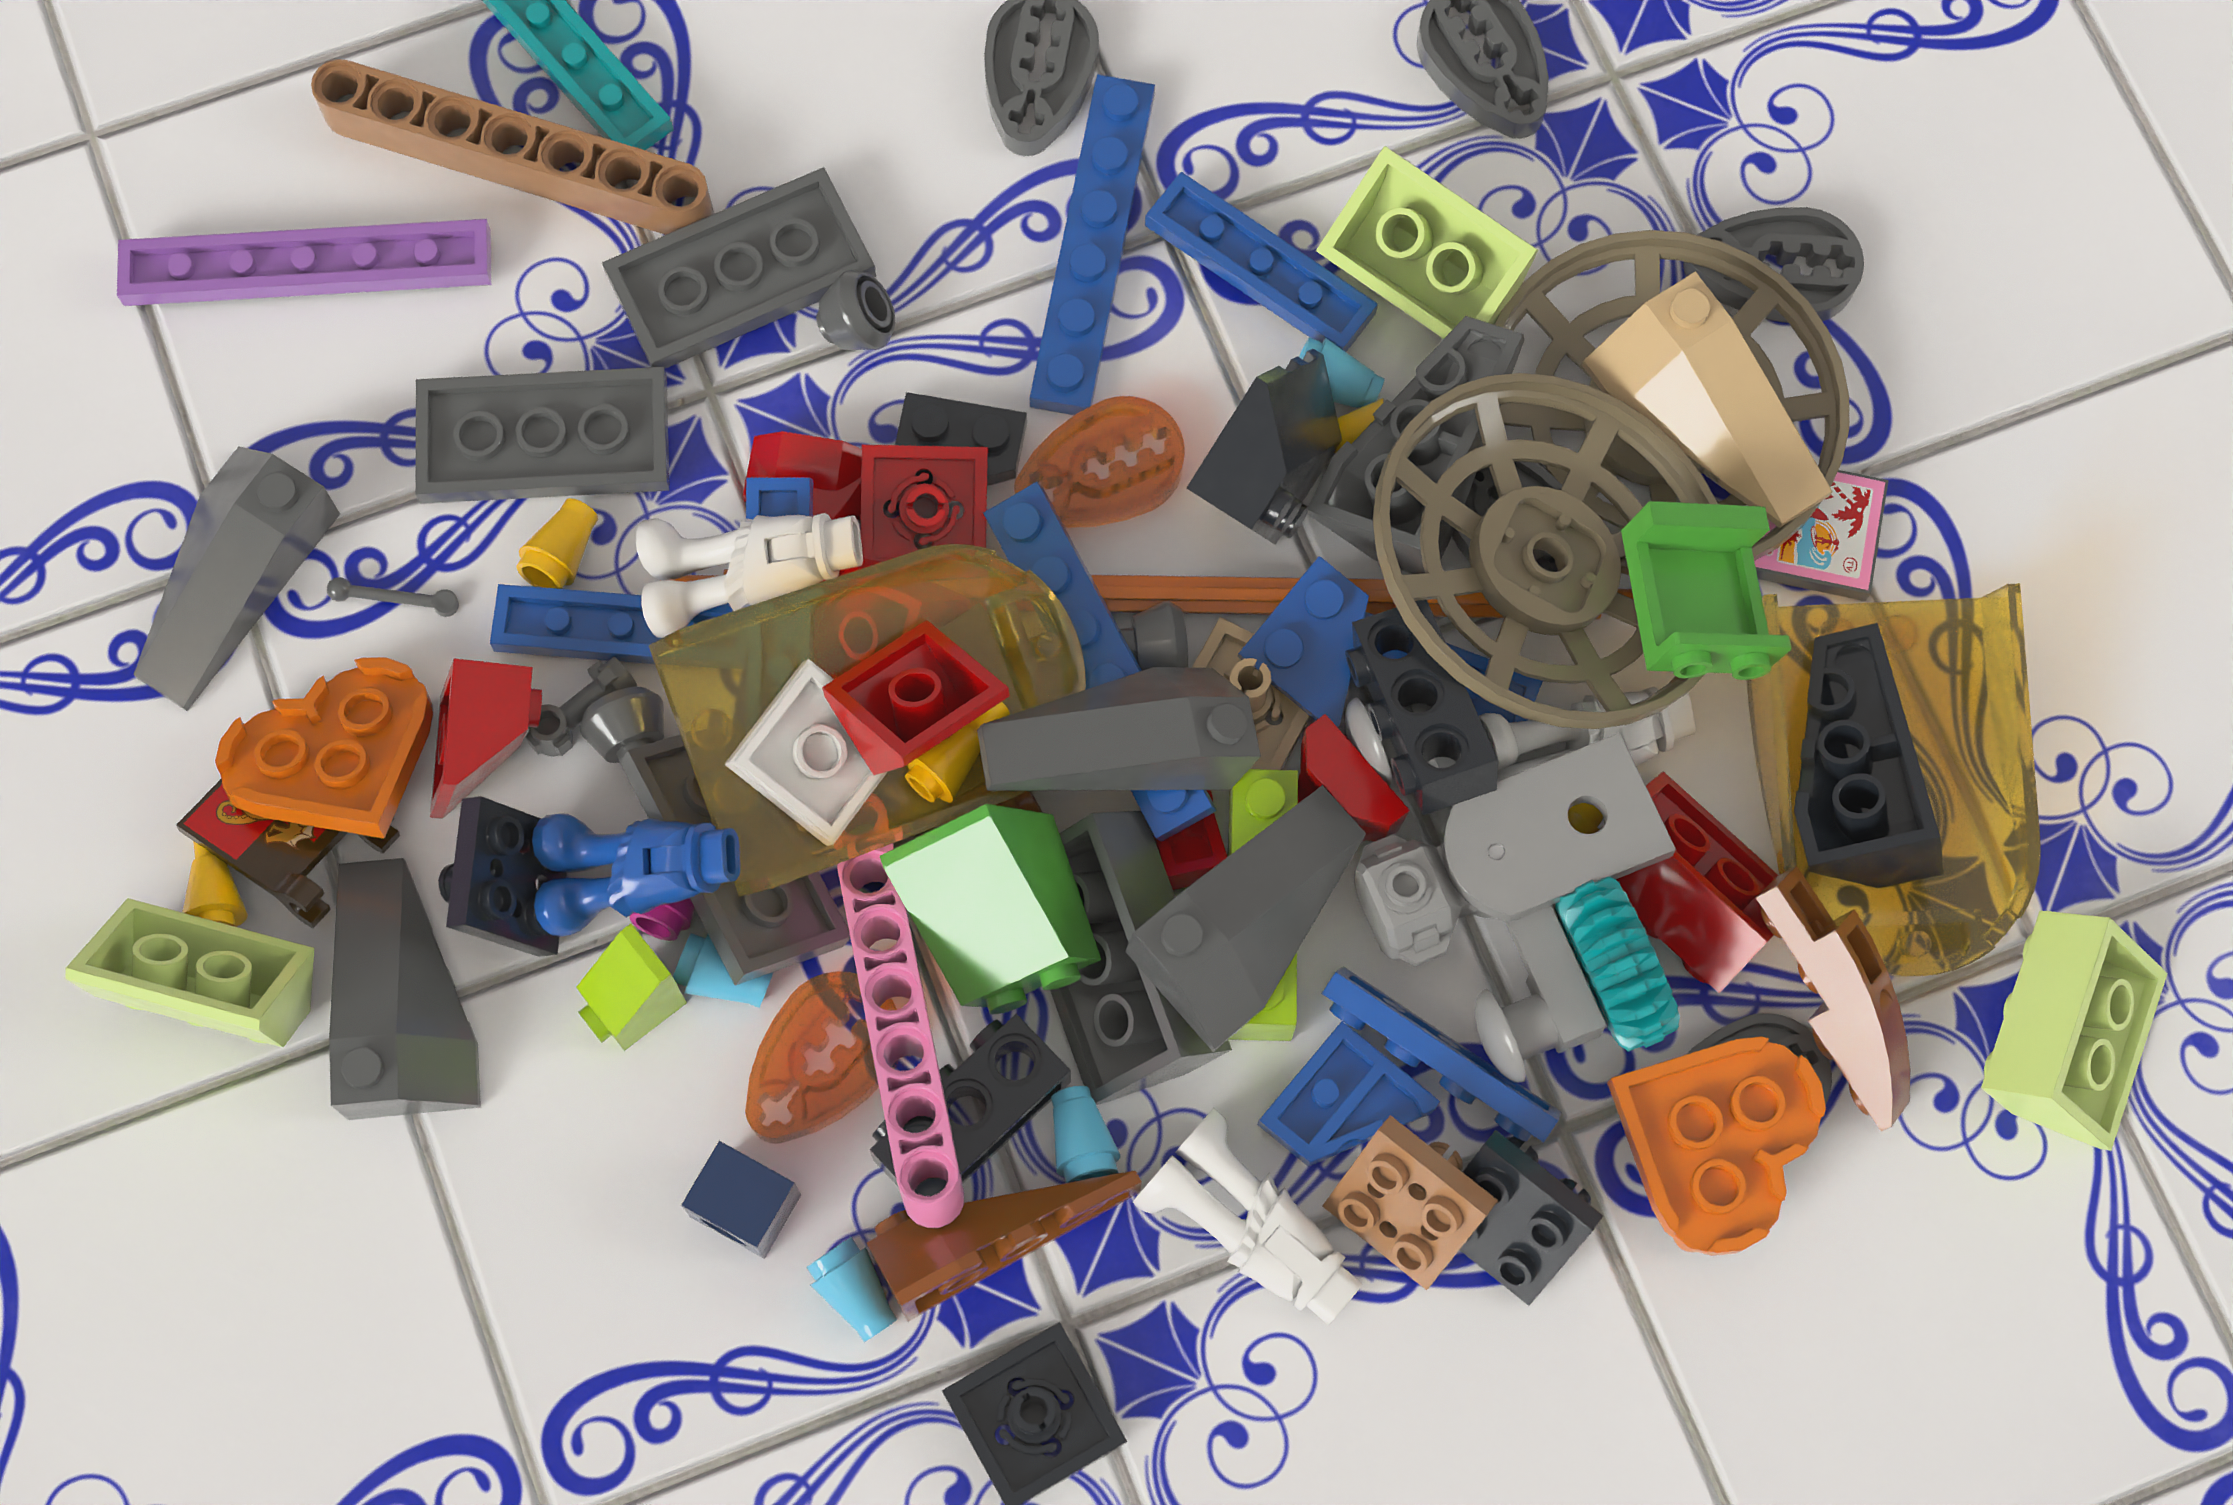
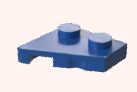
(1308, 640)
(1343, 1099)

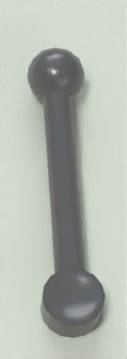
(443, 601)

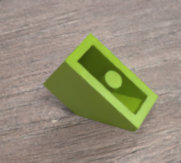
(628, 991)

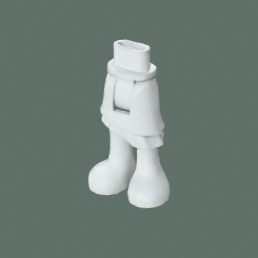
(763, 557)
(1642, 737)
(1275, 1241)

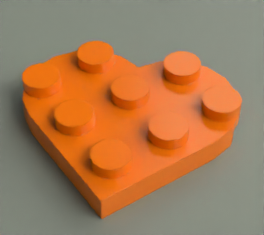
(334, 754)
(1717, 1136)

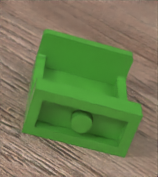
(1700, 589)

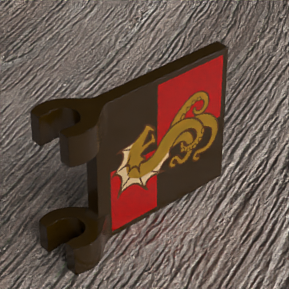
(269, 851)

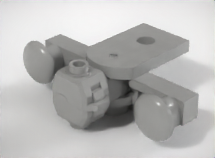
(1511, 861)

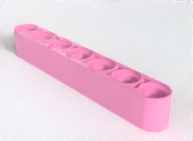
(899, 1035)

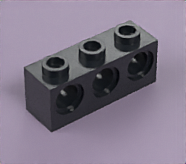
(1445, 730)
(1007, 1102)

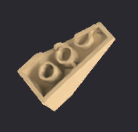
(1703, 387)

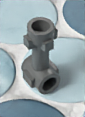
(555, 725)

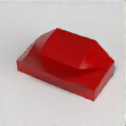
(828, 462)
(1336, 764)

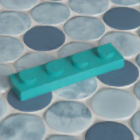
(584, 70)

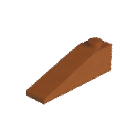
(987, 1236)

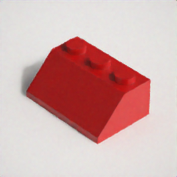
(1703, 894)

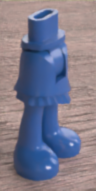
(650, 867)

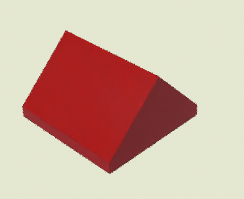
(911, 697)

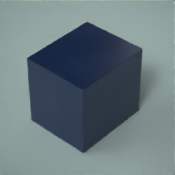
(741, 1199)

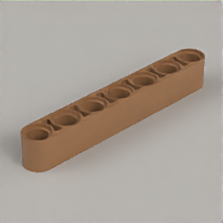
(496, 128)

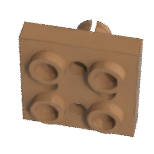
(1416, 1192)

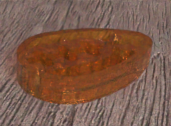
(1096, 433)
(782, 1062)

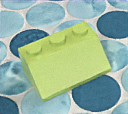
(1426, 247)
(198, 972)
(2075, 1027)

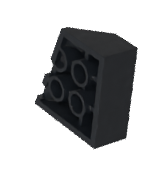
(1273, 449)

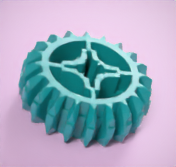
(1618, 963)

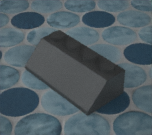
(1114, 1015)

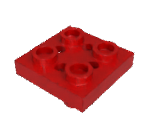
(923, 508)

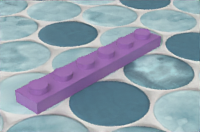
(304, 262)

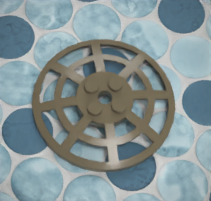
(1647, 249)
(1525, 521)

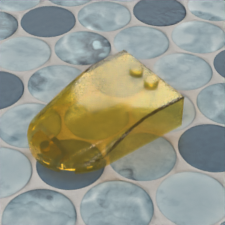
(735, 664)
(1971, 728)

